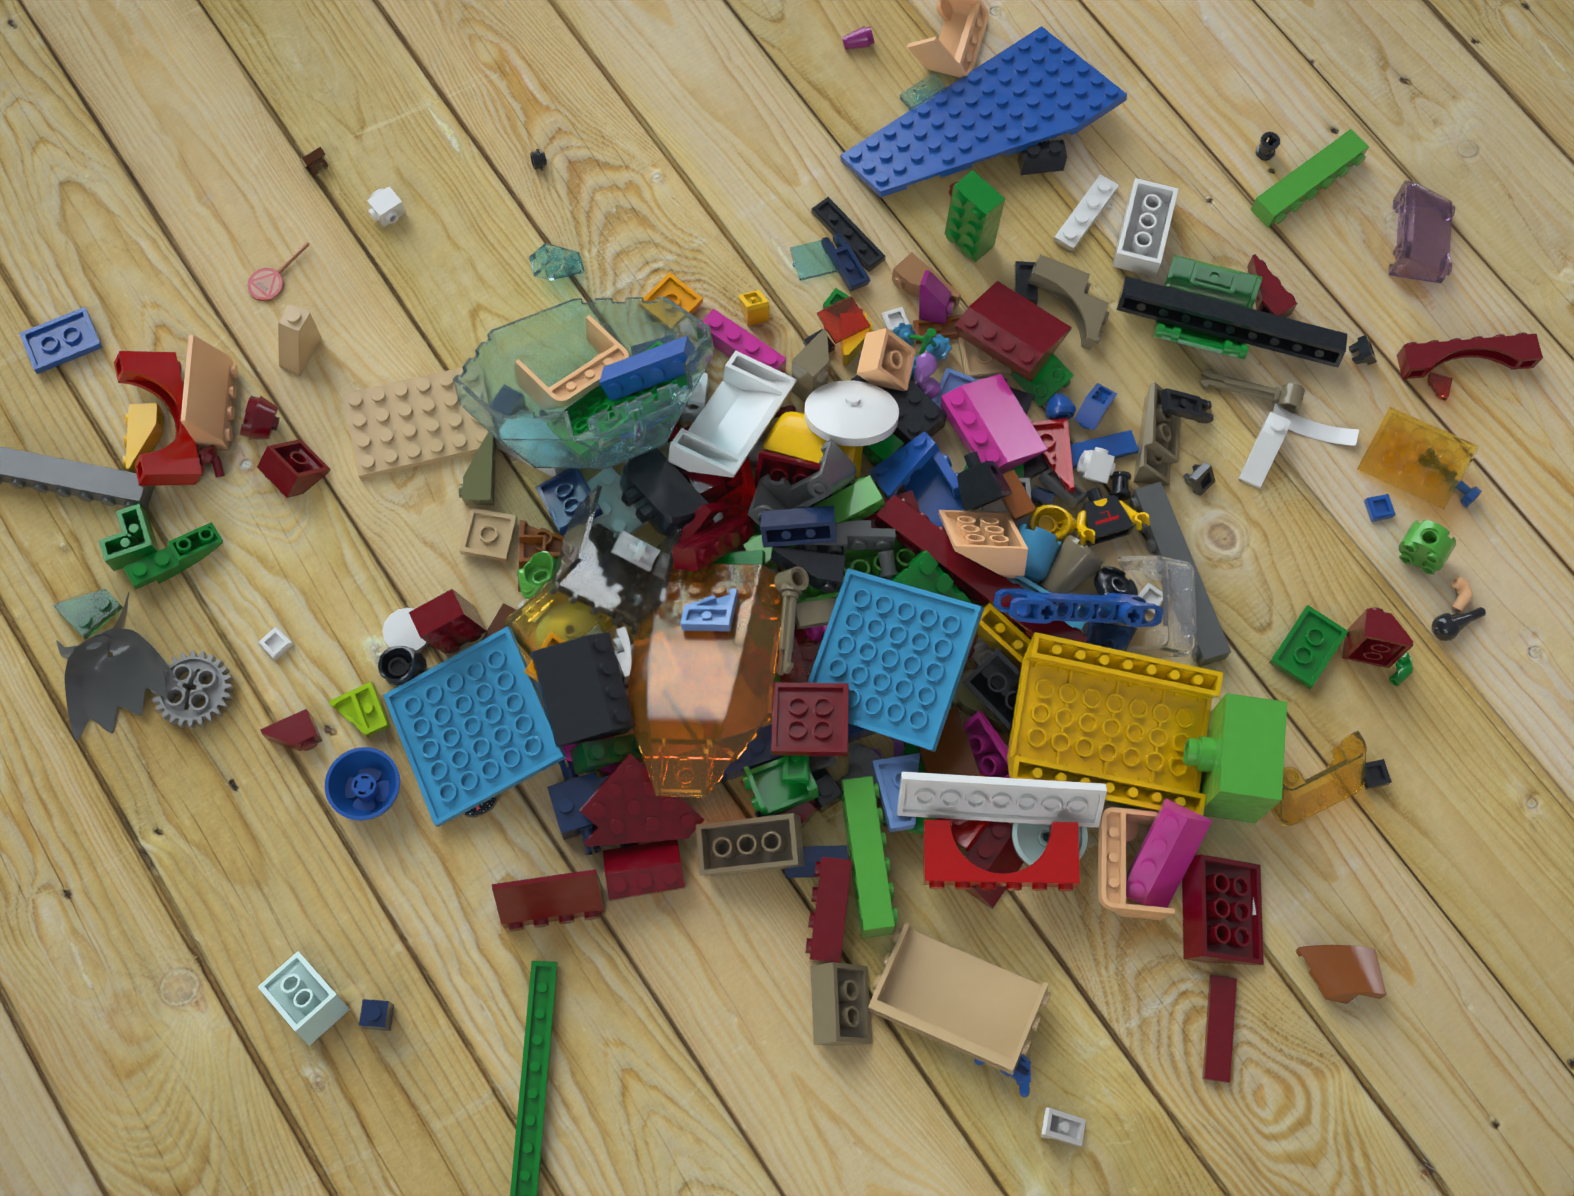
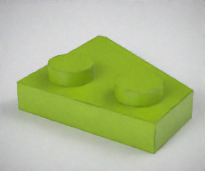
(363, 709)

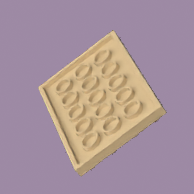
(410, 424)

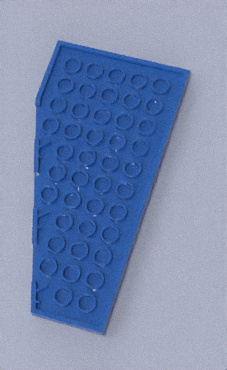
(998, 109)

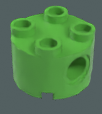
(1426, 546)

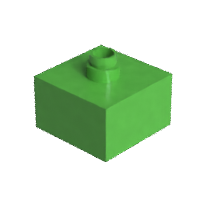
(1241, 757)

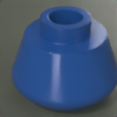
(1059, 407)

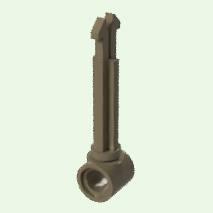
(1289, 397)
(790, 585)

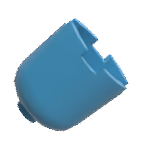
(1041, 552)

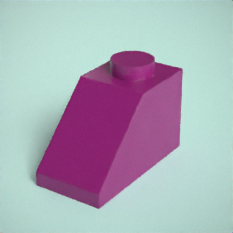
(934, 299)

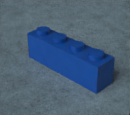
(646, 368)

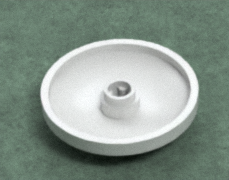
(851, 413)

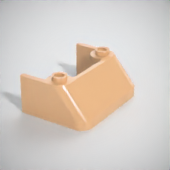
(958, 41)
(579, 381)
(1114, 831)

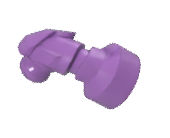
(925, 367)

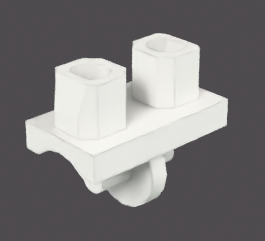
(635, 551)

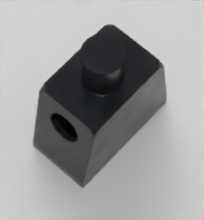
(981, 483)

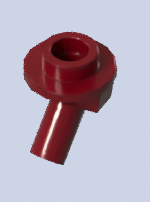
(209, 456)

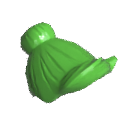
(536, 573)

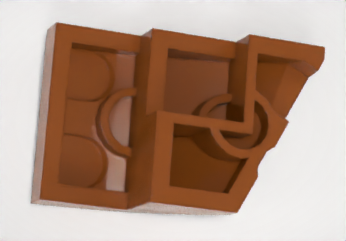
(537, 540)
(1344, 971)

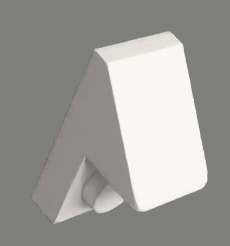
(1063, 1127)

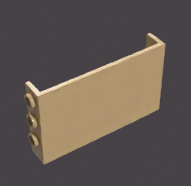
(958, 999)

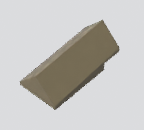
(1157, 441)

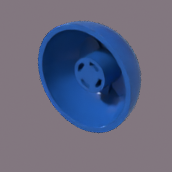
(355, 774)

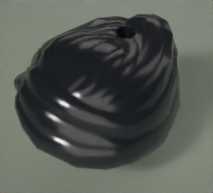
(400, 664)

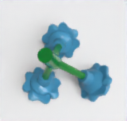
(936, 346)

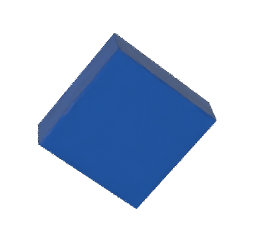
(1379, 508)

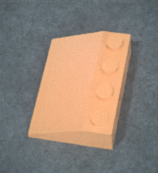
(208, 395)
(987, 539)

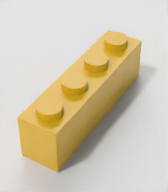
(1002, 634)

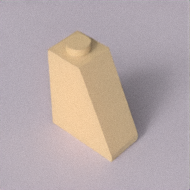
(296, 339)

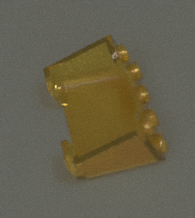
(555, 614)

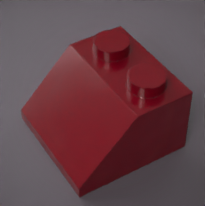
(292, 467)

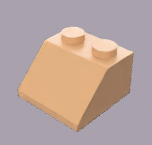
(886, 360)

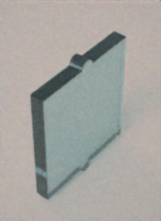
(811, 260)

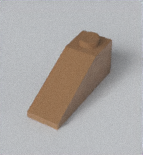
(909, 273)

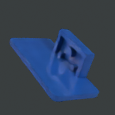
(935, 487)

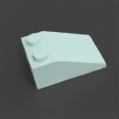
(303, 998)

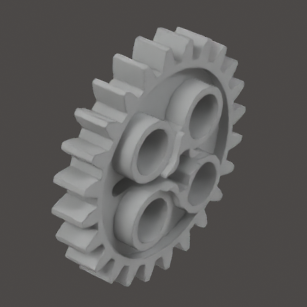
(214, 692)

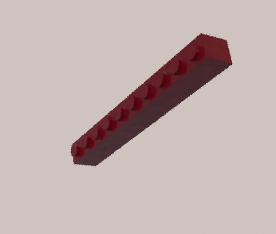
(919, 534)

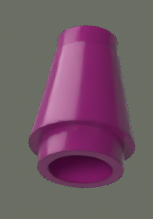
(859, 38)

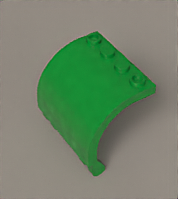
(1215, 283)

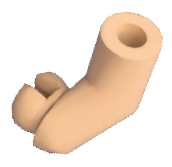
(1464, 593)

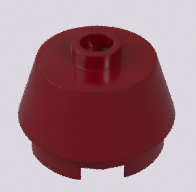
(259, 419)

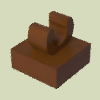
(314, 158)

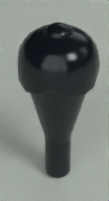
(1448, 626)

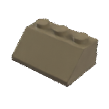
(811, 366)
(840, 1004)

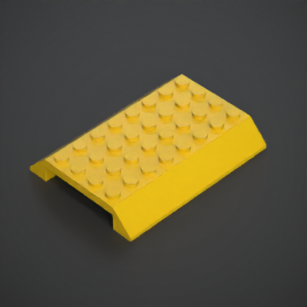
(1110, 721)

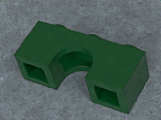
(600, 753)

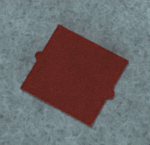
(843, 319)

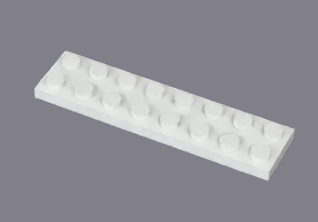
(1000, 799)

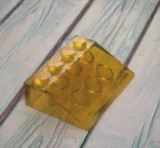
(1418, 457)

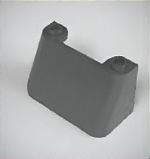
(833, 475)

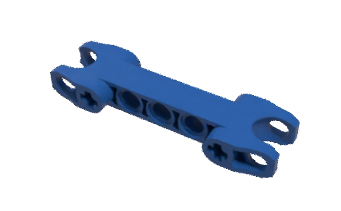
(1042, 608)

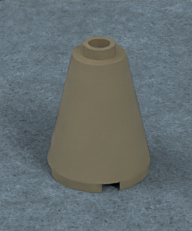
(1071, 567)

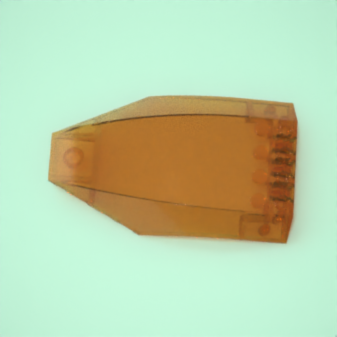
(704, 691)

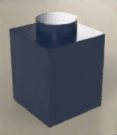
(376, 1015)

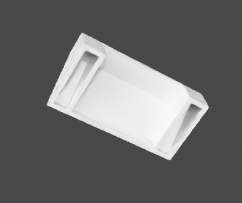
(732, 418)

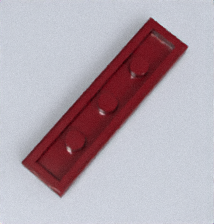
(1219, 1029)

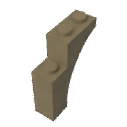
(1071, 289)

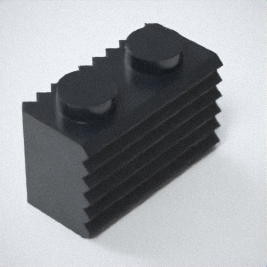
(1043, 158)

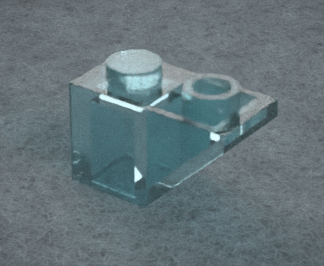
(555, 262)

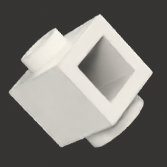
(385, 206)
(1096, 465)

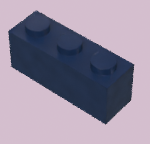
(798, 526)

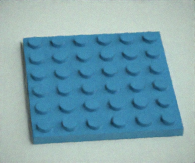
(898, 654)
(473, 726)

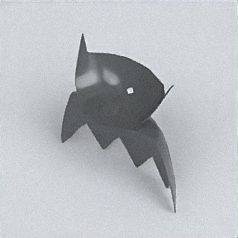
(102, 683)

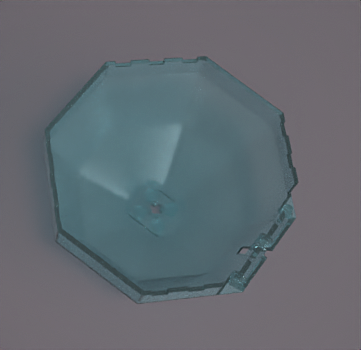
(556, 345)

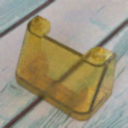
(1338, 782)

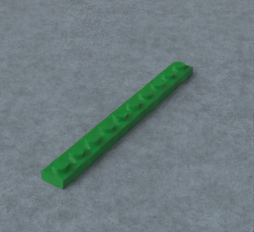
(534, 1079)

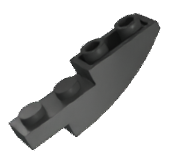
(856, 536)

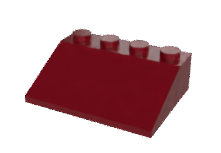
(1012, 330)
(549, 899)
(1220, 911)

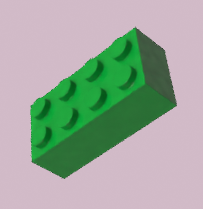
(974, 216)

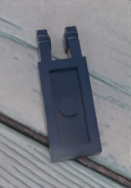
(845, 262)

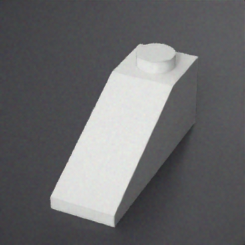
(1264, 450)

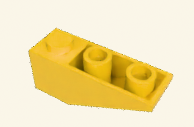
(143, 431)

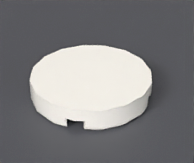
(401, 631)

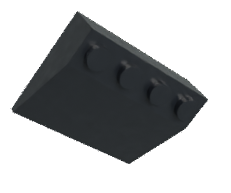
(583, 690)

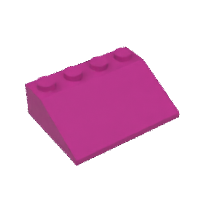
(992, 423)

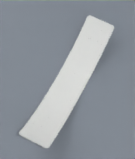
(1317, 430)

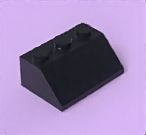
(996, 686)

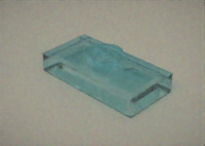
(922, 91)

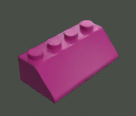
(1165, 855)

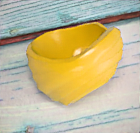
(1049, 517)

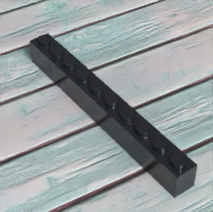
(1232, 322)

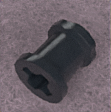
(1264, 147)
(1120, 485)

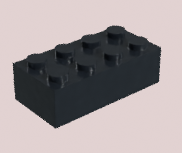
(916, 412)

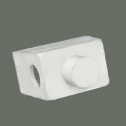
(699, 398)

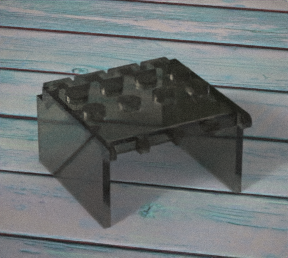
(604, 580)

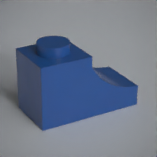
(1095, 406)

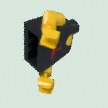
(1106, 519)

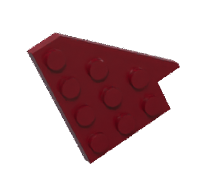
(631, 812)

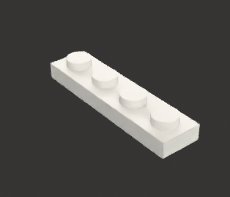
(1086, 213)

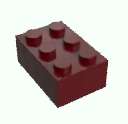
(448, 622)

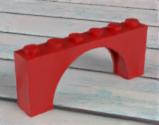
(162, 377)
(948, 866)

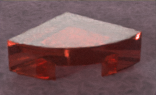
(1440, 385)

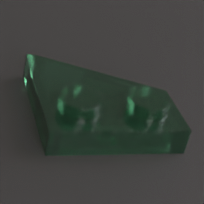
(89, 611)

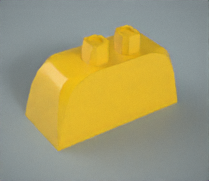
(795, 439)

